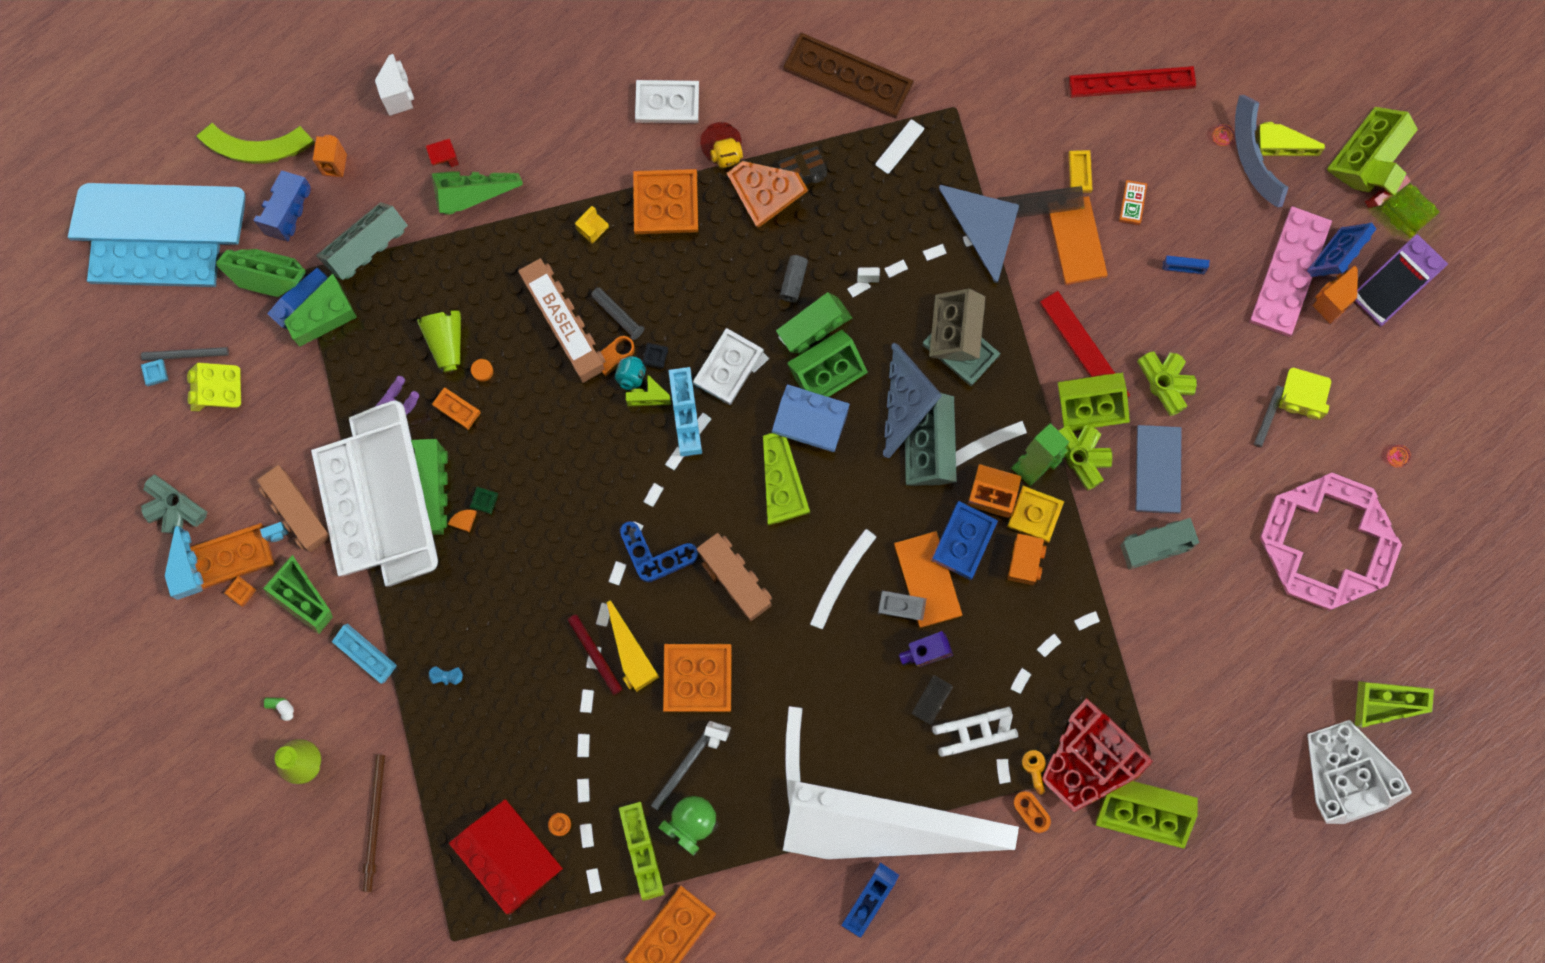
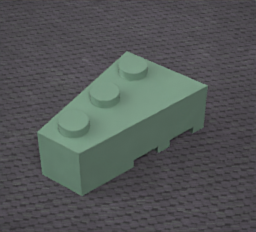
(1159, 543)

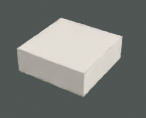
(868, 274)

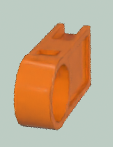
(612, 357)

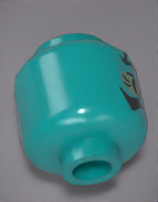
(630, 372)

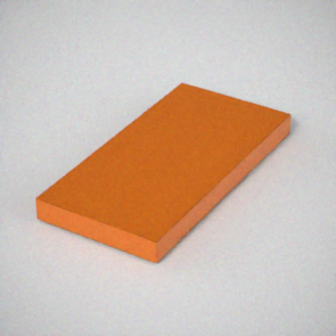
(1078, 244)
(232, 556)
(928, 579)
(673, 930)

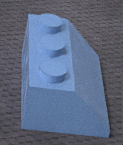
(810, 418)

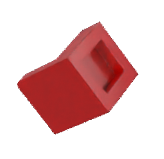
(442, 152)

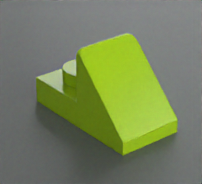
(654, 396)

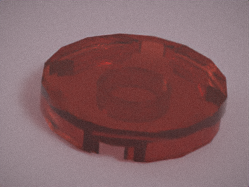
(717, 132)

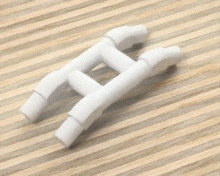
(987, 739)

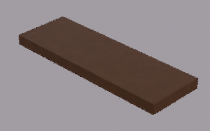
(848, 75)

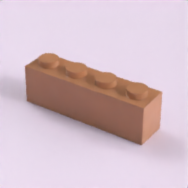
(294, 508)
(734, 577)

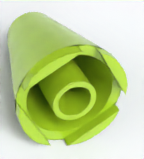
(443, 338)
(298, 761)

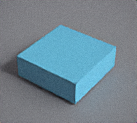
(154, 372)

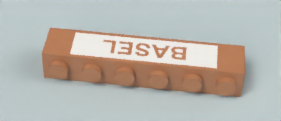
(561, 319)

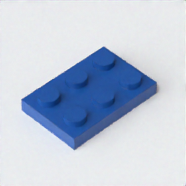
(1341, 250)
(964, 540)

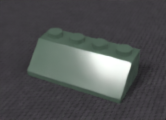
(362, 241)
(931, 446)

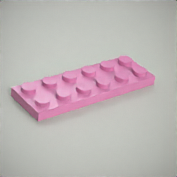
(1288, 274)

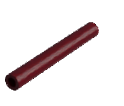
(595, 654)

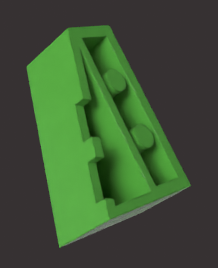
(320, 312)
(298, 596)

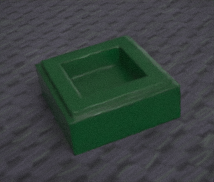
(484, 500)

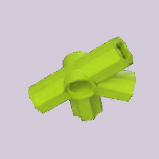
(1168, 373)
(1092, 457)

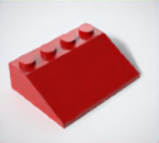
(506, 856)

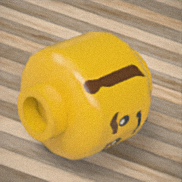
(726, 153)

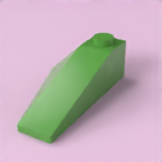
(461, 192)

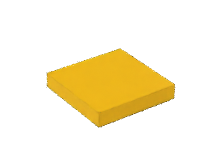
(1035, 514)

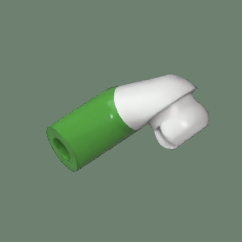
(282, 705)

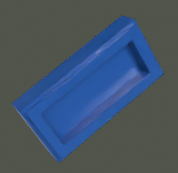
(1186, 265)

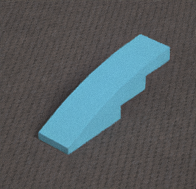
(685, 411)

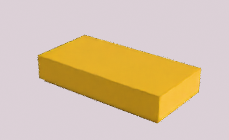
(1080, 170)

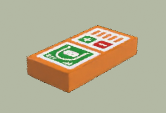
(1133, 202)

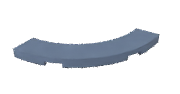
(1250, 154)

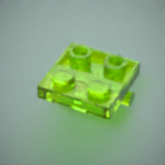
(1410, 210)

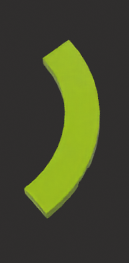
(255, 151)

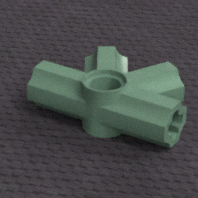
(163, 507)

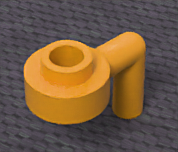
(1035, 769)

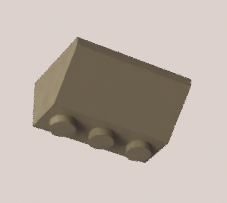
(957, 325)

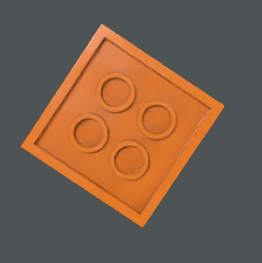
(665, 201)
(697, 677)

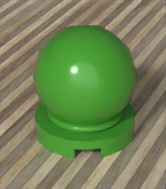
(690, 821)

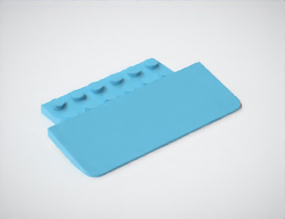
(156, 232)

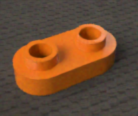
(1031, 812)

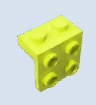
(214, 386)
(1306, 394)

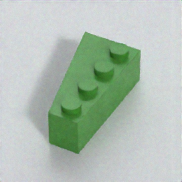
(430, 463)

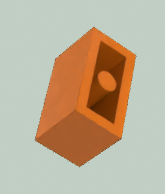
(329, 156)
(1026, 559)

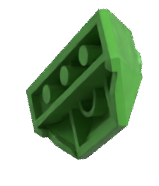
(261, 271)

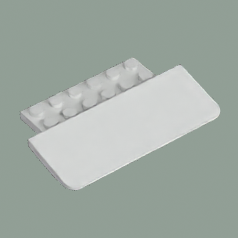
(376, 498)

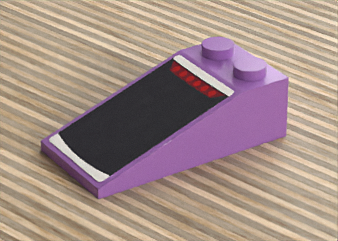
(1399, 280)

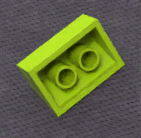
(1094, 401)

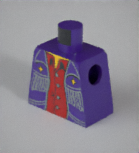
(937, 649)

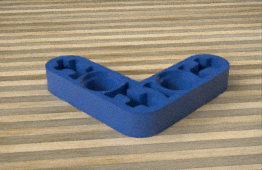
(648, 560)

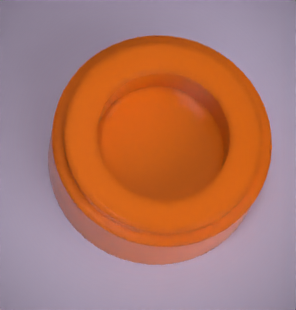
(482, 370)

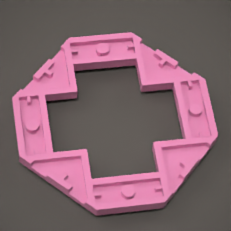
(1373, 522)

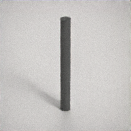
(188, 353)
(679, 773)

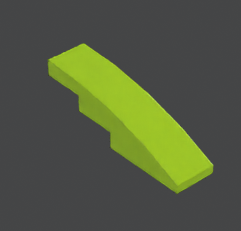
(641, 851)

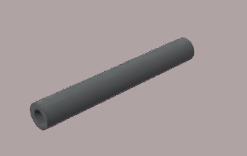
(1269, 416)

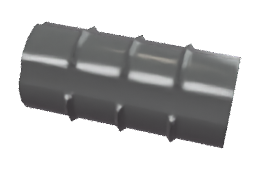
(793, 278)

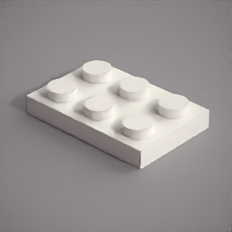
(667, 101)
(728, 366)

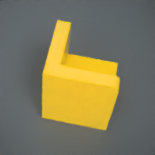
(591, 225)

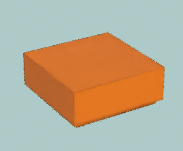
(240, 591)

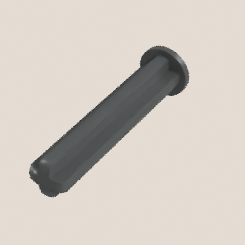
(617, 313)

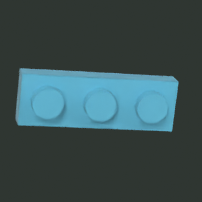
(364, 653)

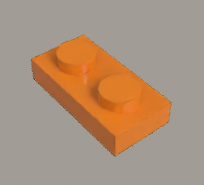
(456, 408)

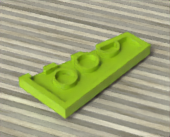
(783, 485)

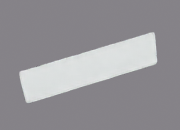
(899, 146)

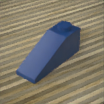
(296, 296)
(870, 900)

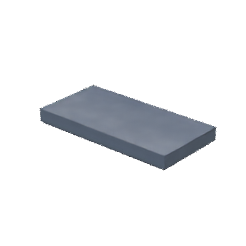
(1158, 469)

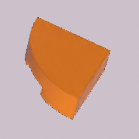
(463, 520)

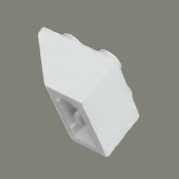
(394, 87)

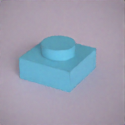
(274, 532)

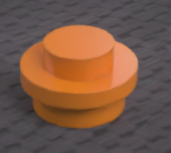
(559, 824)

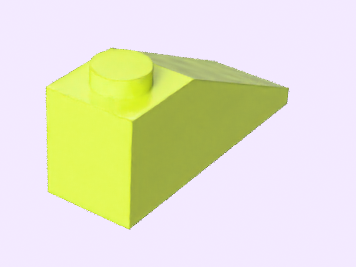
(1283, 141)

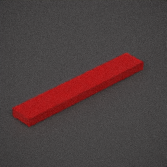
(1132, 81)
(1076, 336)

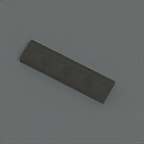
(1047, 201)

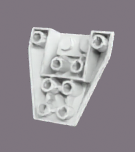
(1352, 775)

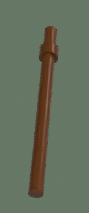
(370, 866)

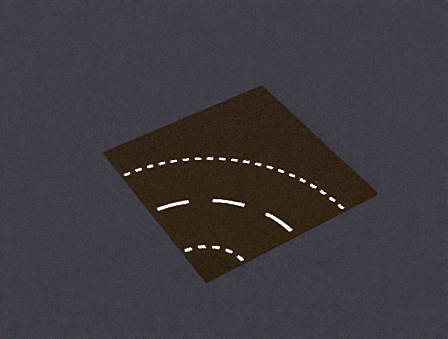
(818, 670)

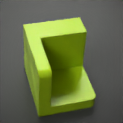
(1387, 175)

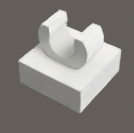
(716, 732)

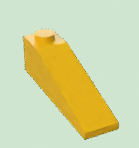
(634, 662)

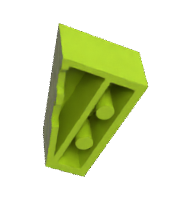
(1389, 702)

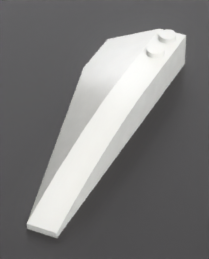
(855, 825)

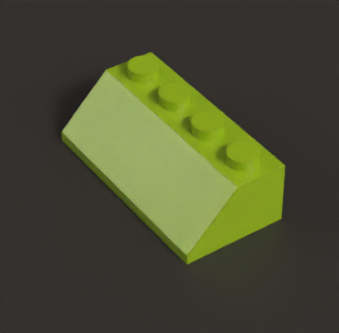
(1378, 138)
(1149, 813)

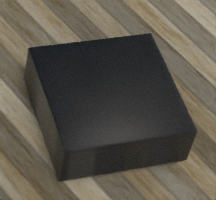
(655, 356)

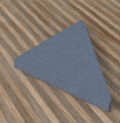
(986, 224)
(908, 399)

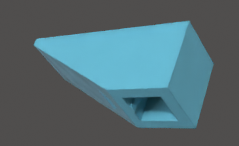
(181, 569)

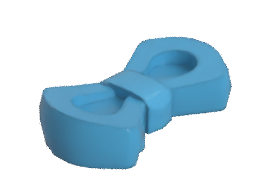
(437, 675)

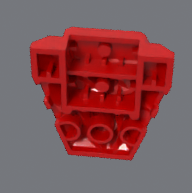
(1093, 758)

